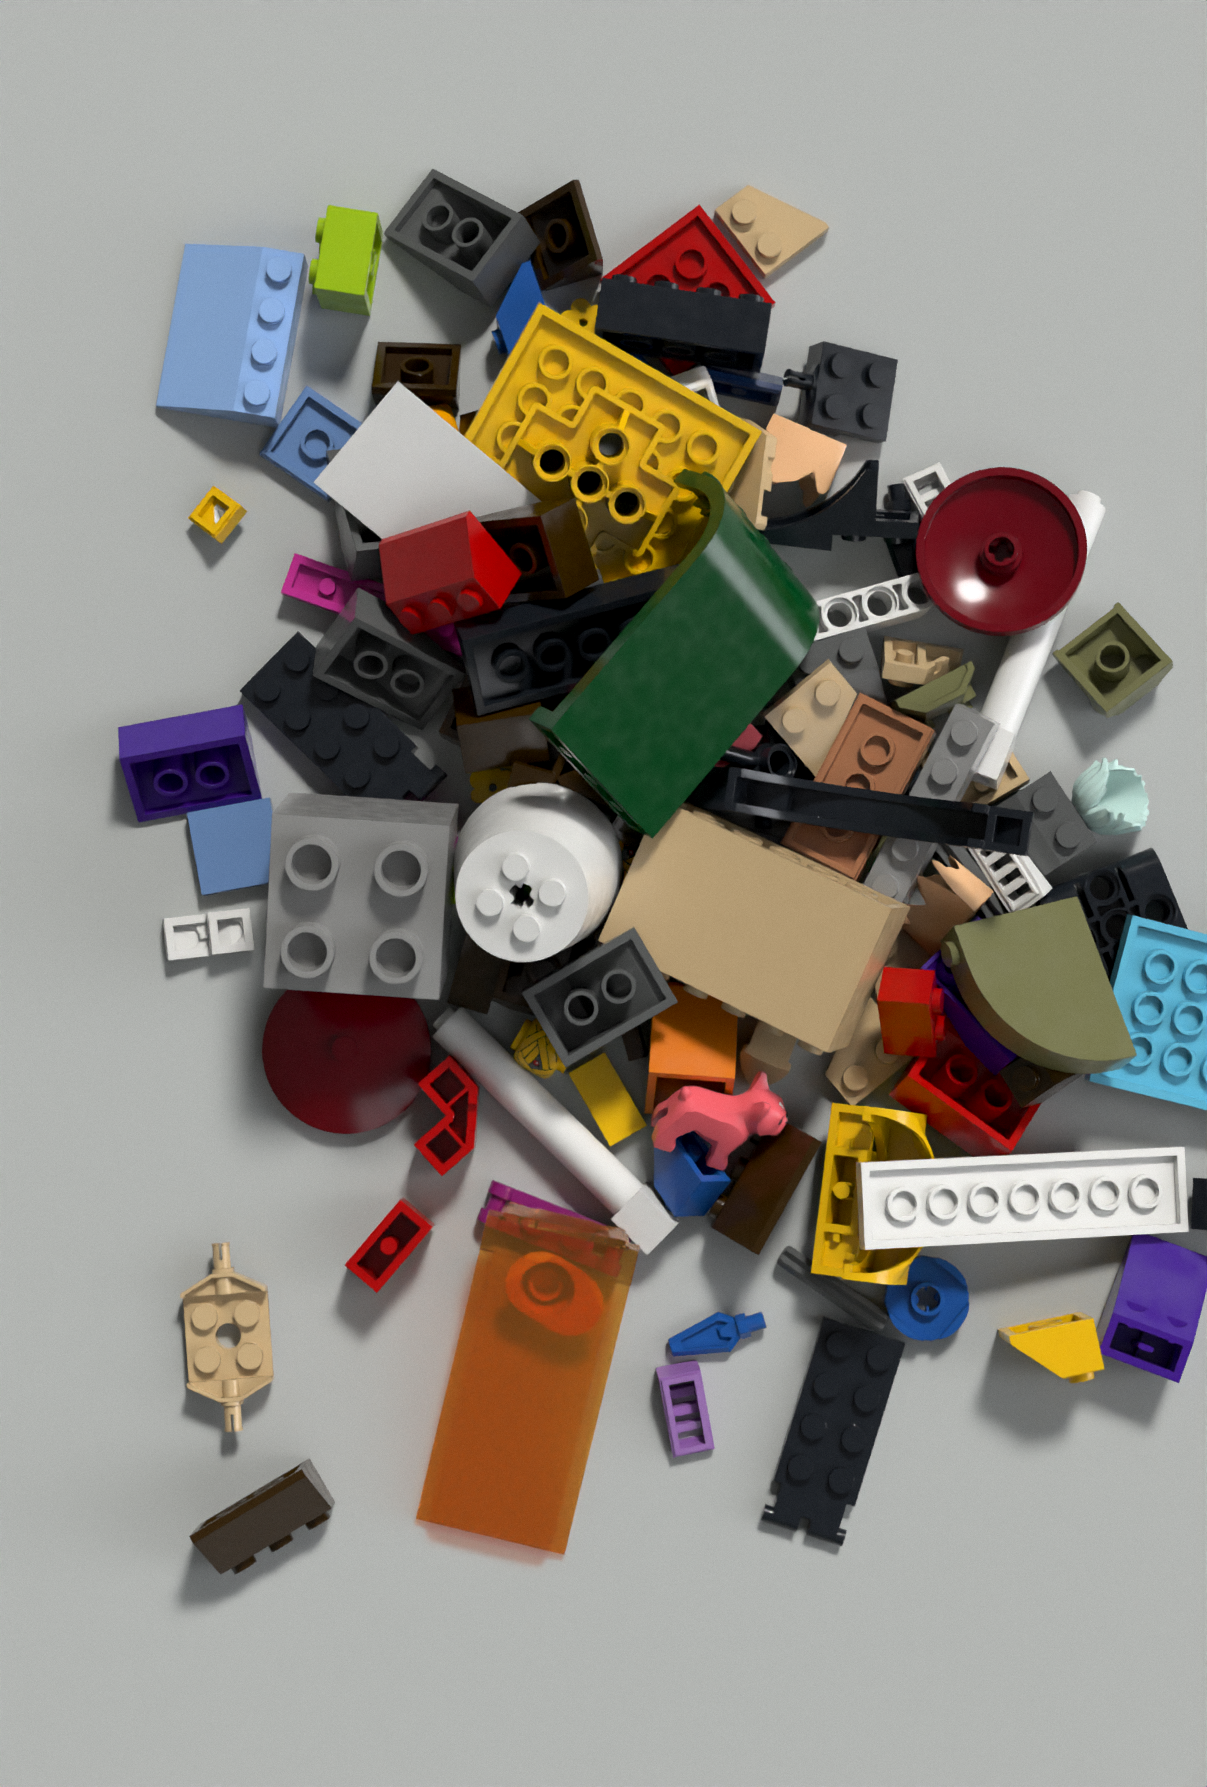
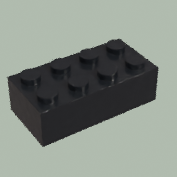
(683, 323)

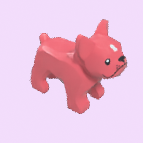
(718, 1118)

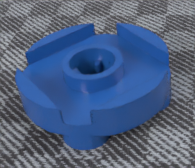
(951, 1298)

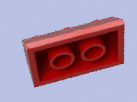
(445, 573)
(963, 1099)

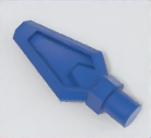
(715, 1334)

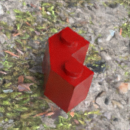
(458, 1099)

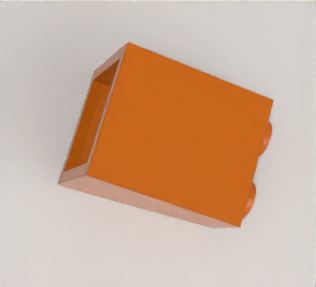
(690, 1046)

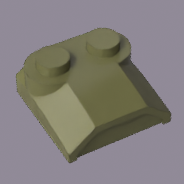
(1114, 662)
(938, 696)

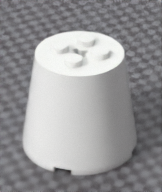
(542, 840)

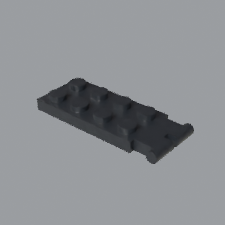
(338, 731)
(833, 1428)

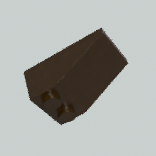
(547, 548)

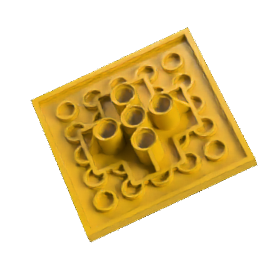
(571, 389)

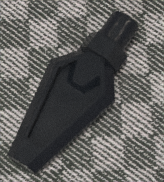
(902, 555)

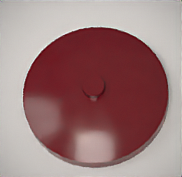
(1001, 551)
(346, 1057)

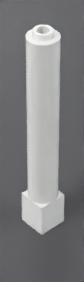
(1023, 666)
(634, 1205)

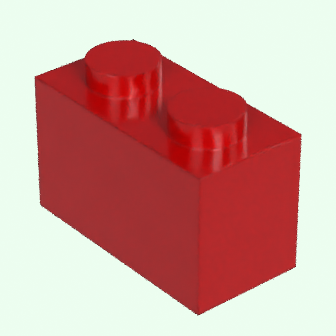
(911, 1012)
(389, 1244)

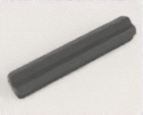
(833, 1290)

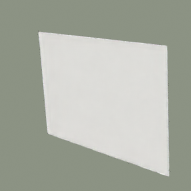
(415, 470)

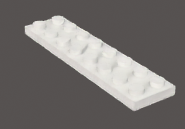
(1021, 1197)

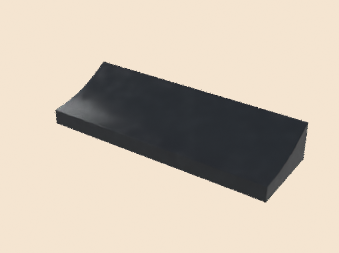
(550, 643)

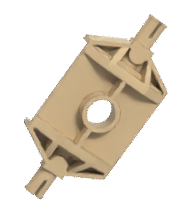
(222, 1371)

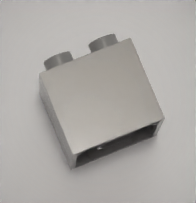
(360, 895)

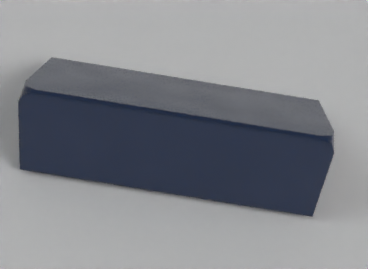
(746, 385)

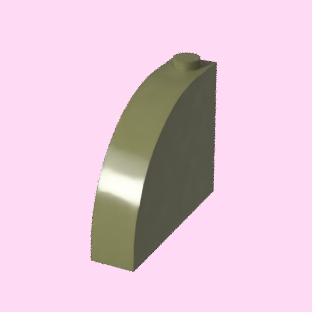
(1041, 987)

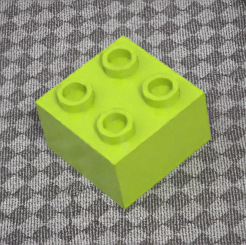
(347, 260)

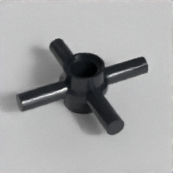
(769, 758)

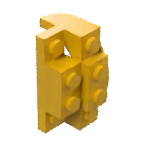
(850, 1140)

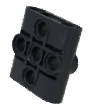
(1130, 889)

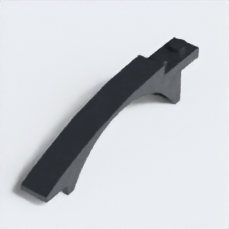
(846, 513)
(866, 810)

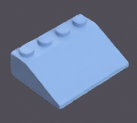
(233, 332)

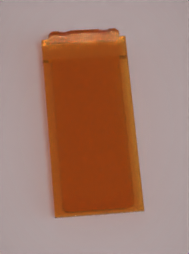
(528, 1376)

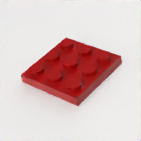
(693, 257)

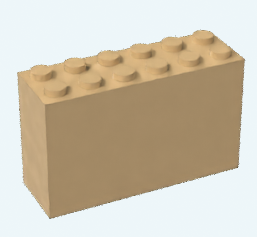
(757, 927)

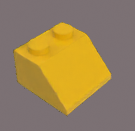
(1061, 1344)

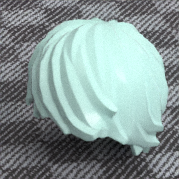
(1111, 798)

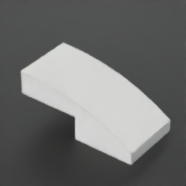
(208, 934)

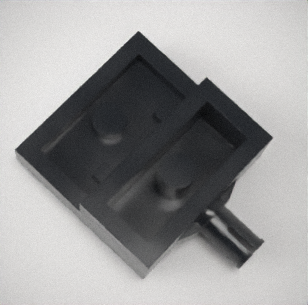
(845, 392)

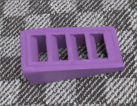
(676, 1374)

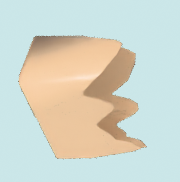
(804, 457)
(949, 901)

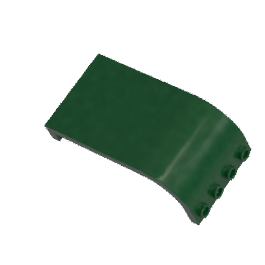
(686, 668)

